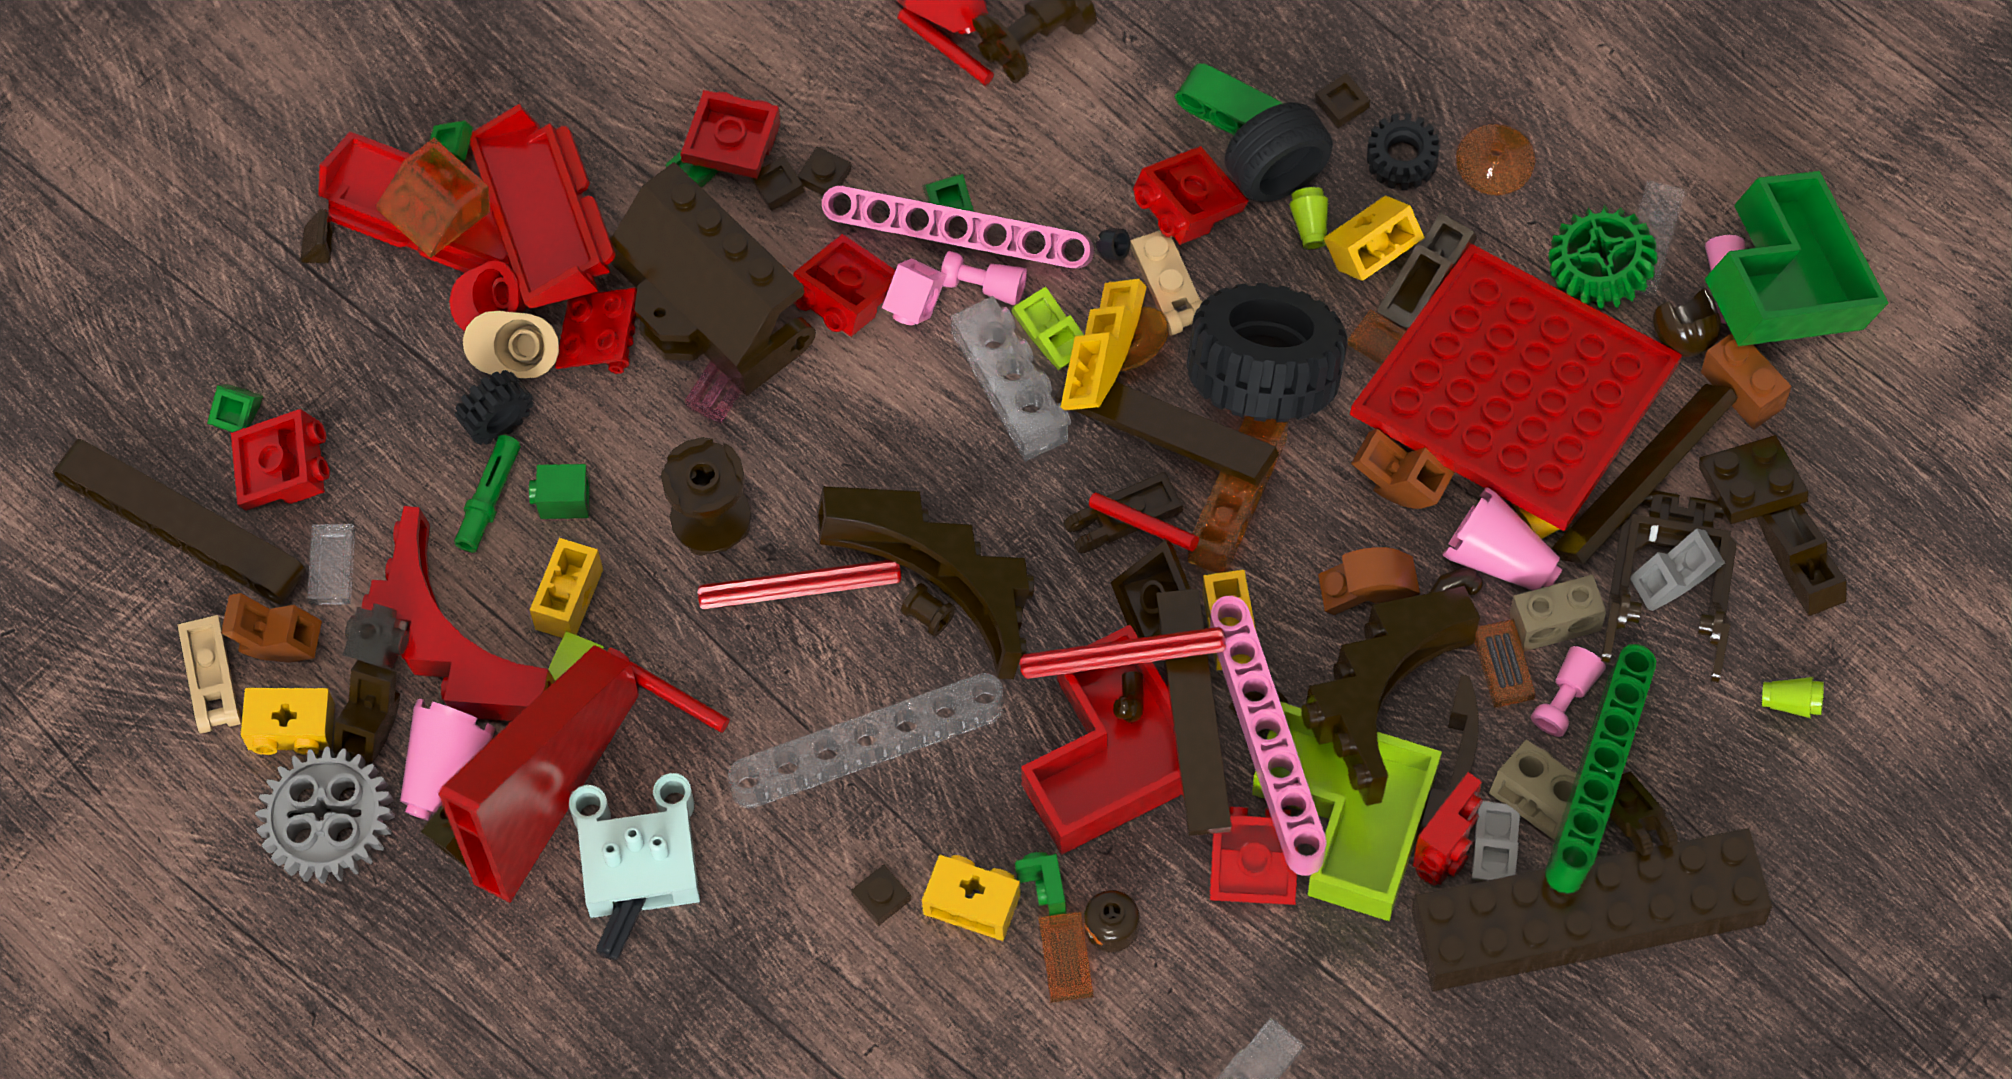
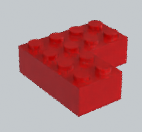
(1112, 769)

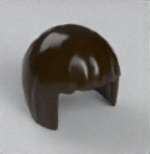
(1689, 327)

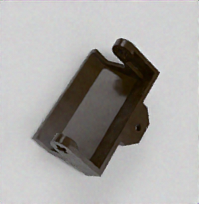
(706, 283)

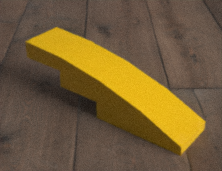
(1103, 348)

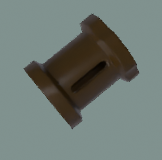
(928, 609)

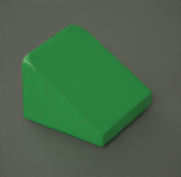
(949, 192)
(233, 408)

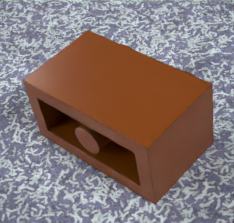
(1752, 377)

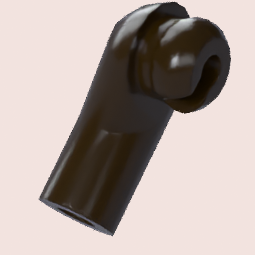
(1459, 578)
(1131, 703)

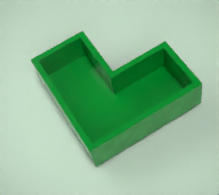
(1804, 266)

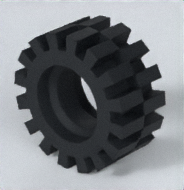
(1403, 132)
(494, 407)

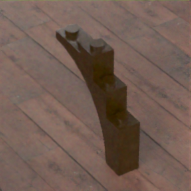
(899, 529)
(1397, 641)

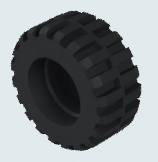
(1266, 352)

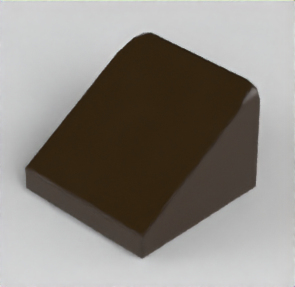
(317, 239)

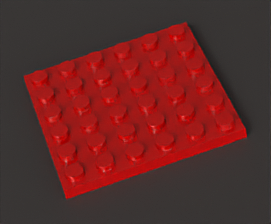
(1516, 386)

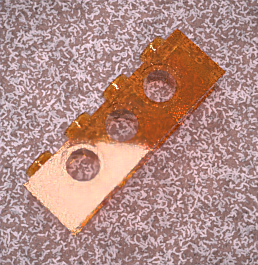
(1233, 504)

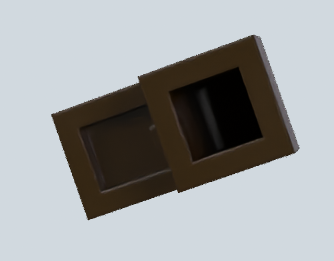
(369, 712)

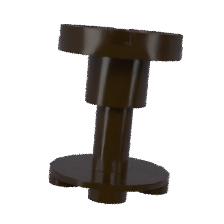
(1040, 17)
(706, 496)

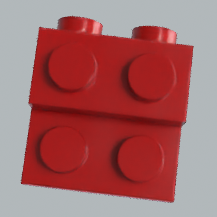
(731, 133)
(1188, 194)
(844, 285)
(279, 460)
(1445, 839)
(1250, 862)

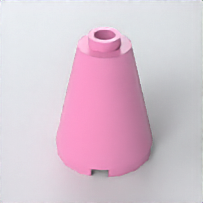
(1502, 545)
(437, 748)

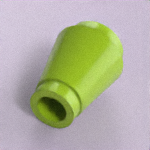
(1310, 215)
(1794, 696)

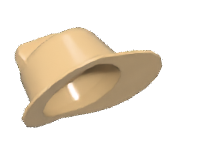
(511, 343)

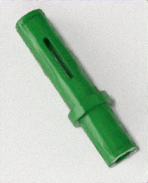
(481, 508)

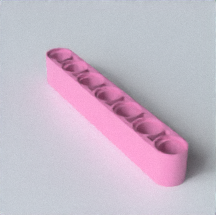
(938, 227)
(1272, 752)

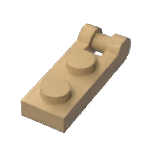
(1166, 278)
(208, 673)

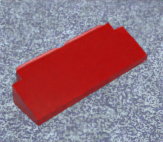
(354, 182)
(539, 206)

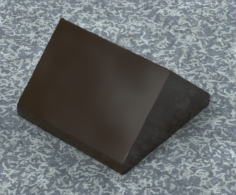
(1138, 587)

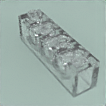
(1030, 432)

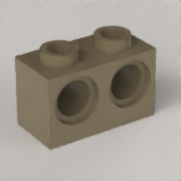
(1558, 612)
(1540, 794)

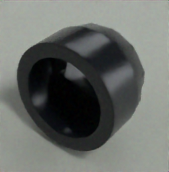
(1113, 243)

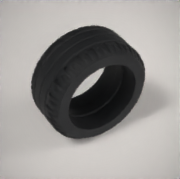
(1278, 152)

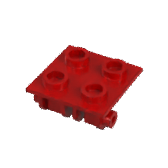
(598, 330)

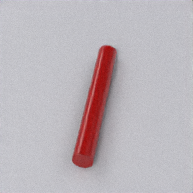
(946, 46)
(1143, 521)
(679, 699)

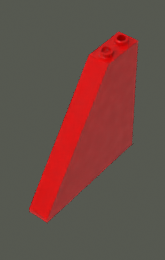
(521, 781)

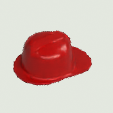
(485, 290)

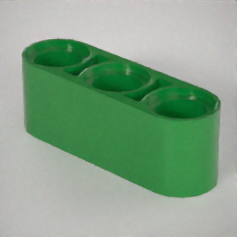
(1221, 98)

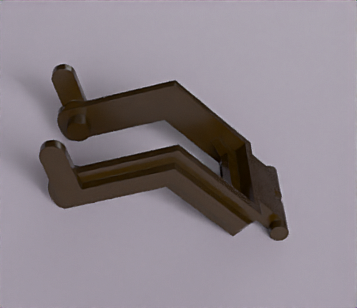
(1666, 528)

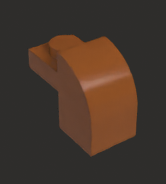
(1401, 476)
(1368, 575)
(271, 634)

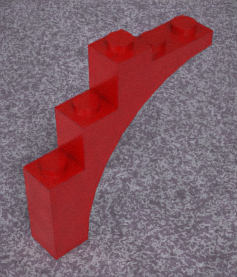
(472, 677)

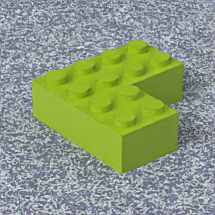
(1364, 843)

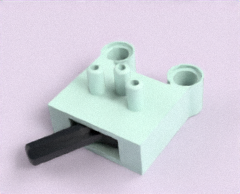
(635, 859)

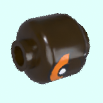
(1111, 921)

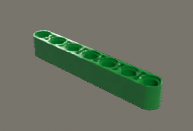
(1600, 769)

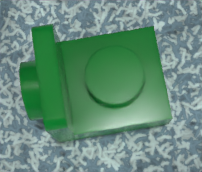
(1047, 878)

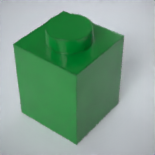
(561, 491)

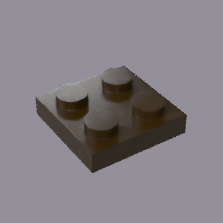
(1753, 479)

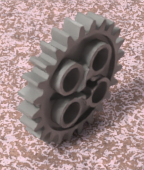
(321, 850)

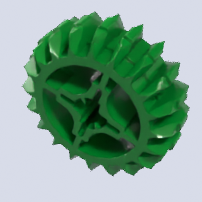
(1620, 241)

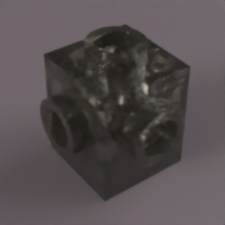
(376, 636)

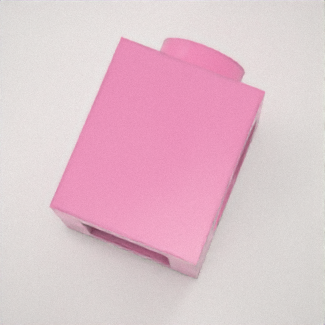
(913, 292)

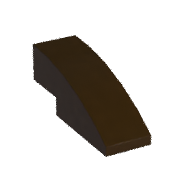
(1426, 270)
(1804, 558)

